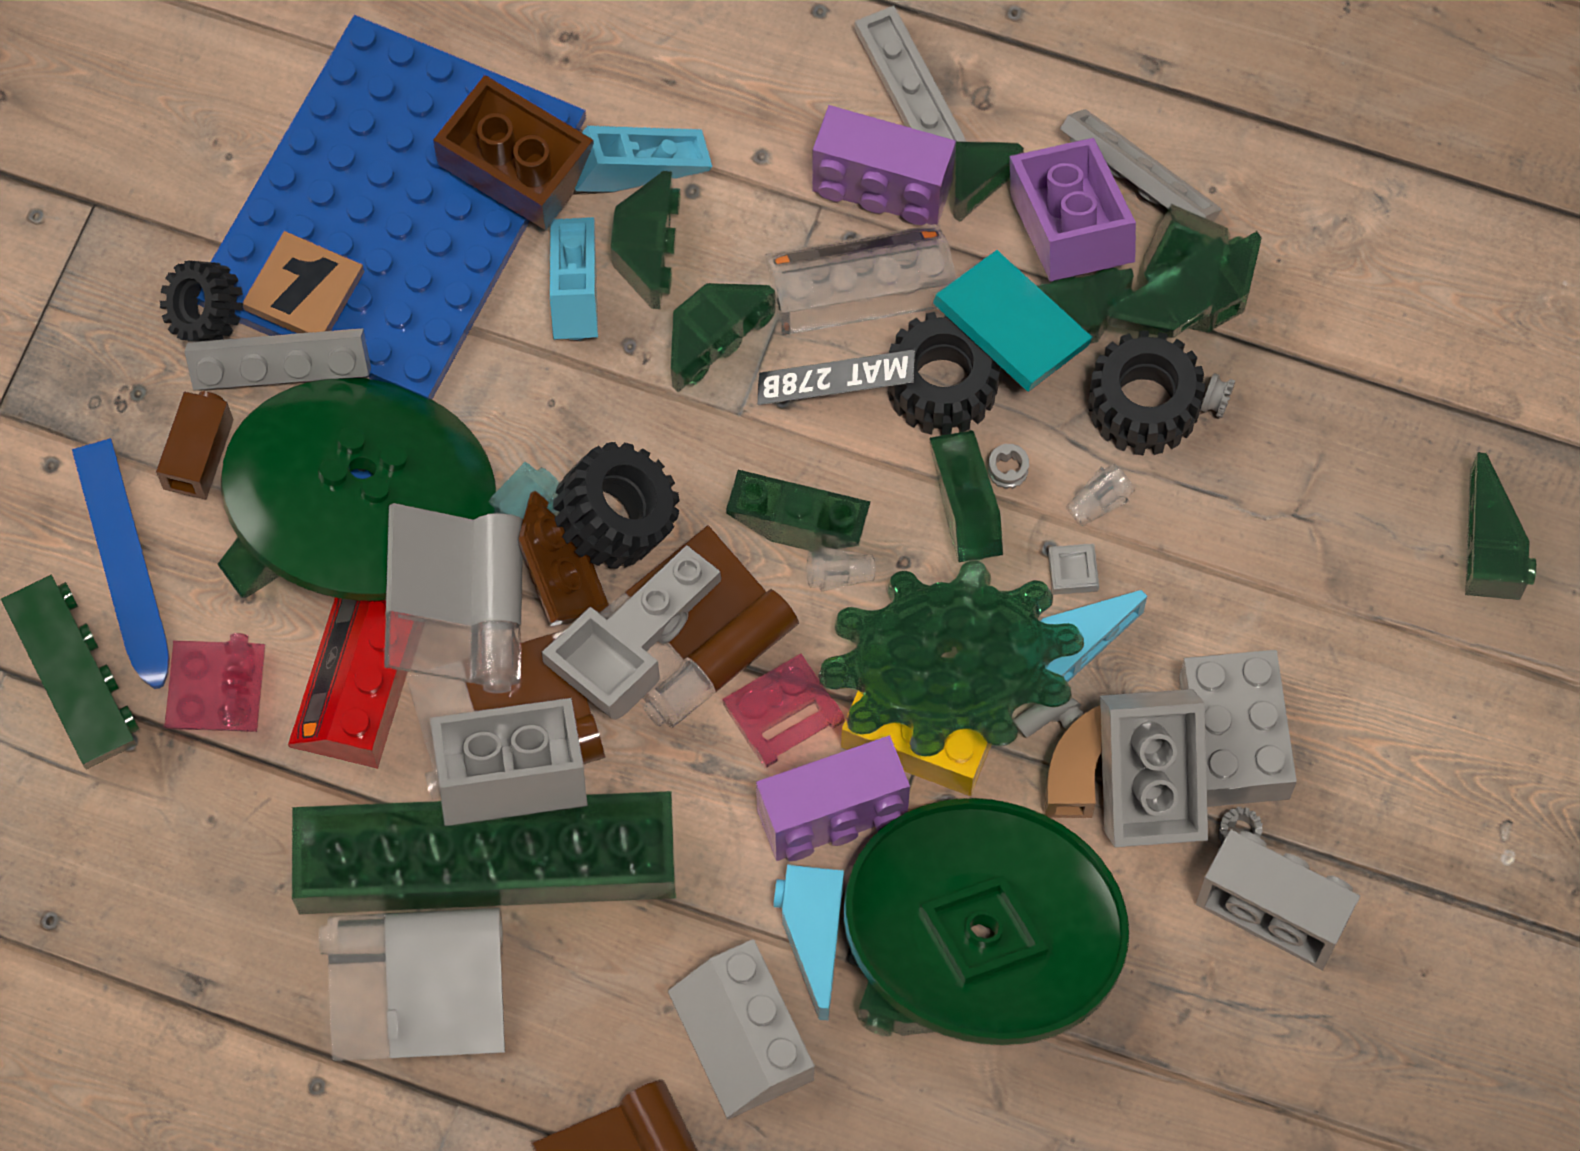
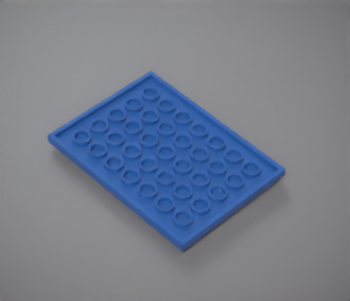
(368, 186)

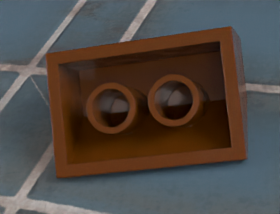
(513, 151)

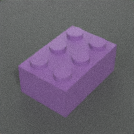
(882, 166)
(1072, 209)
(832, 799)

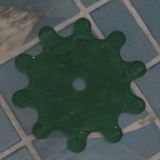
(996, 666)

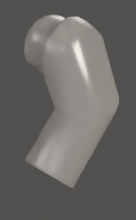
(1040, 715)

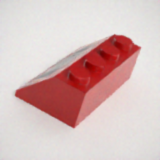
(349, 689)

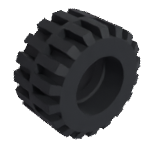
(1146, 360)
(937, 405)
(636, 484)

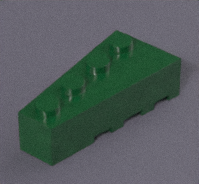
(69, 672)

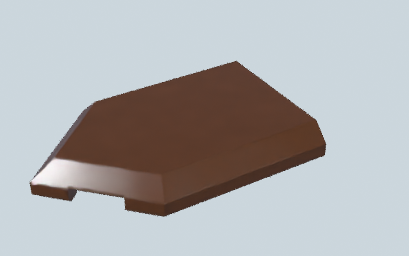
(561, 577)

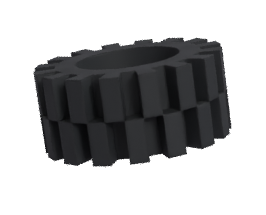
(183, 301)

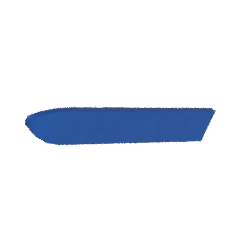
(123, 561)

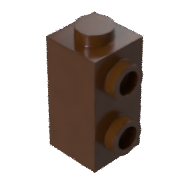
(195, 444)

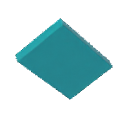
(1012, 320)

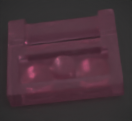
(777, 698)

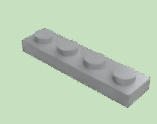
(906, 74)
(1130, 162)
(278, 359)

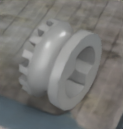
(1217, 395)
(1011, 478)
(1240, 814)

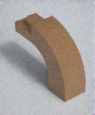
(1073, 769)

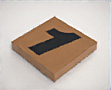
(303, 286)

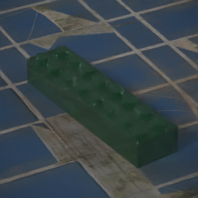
(411, 861)

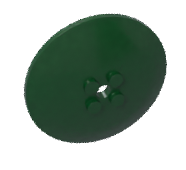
(305, 511)
(997, 867)

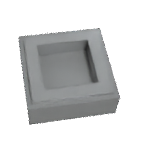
(1073, 569)

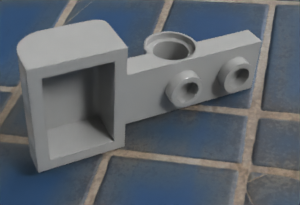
(610, 656)

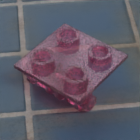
(215, 685)

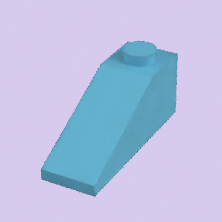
(635, 155)
(573, 279)
(1099, 625)
(811, 921)

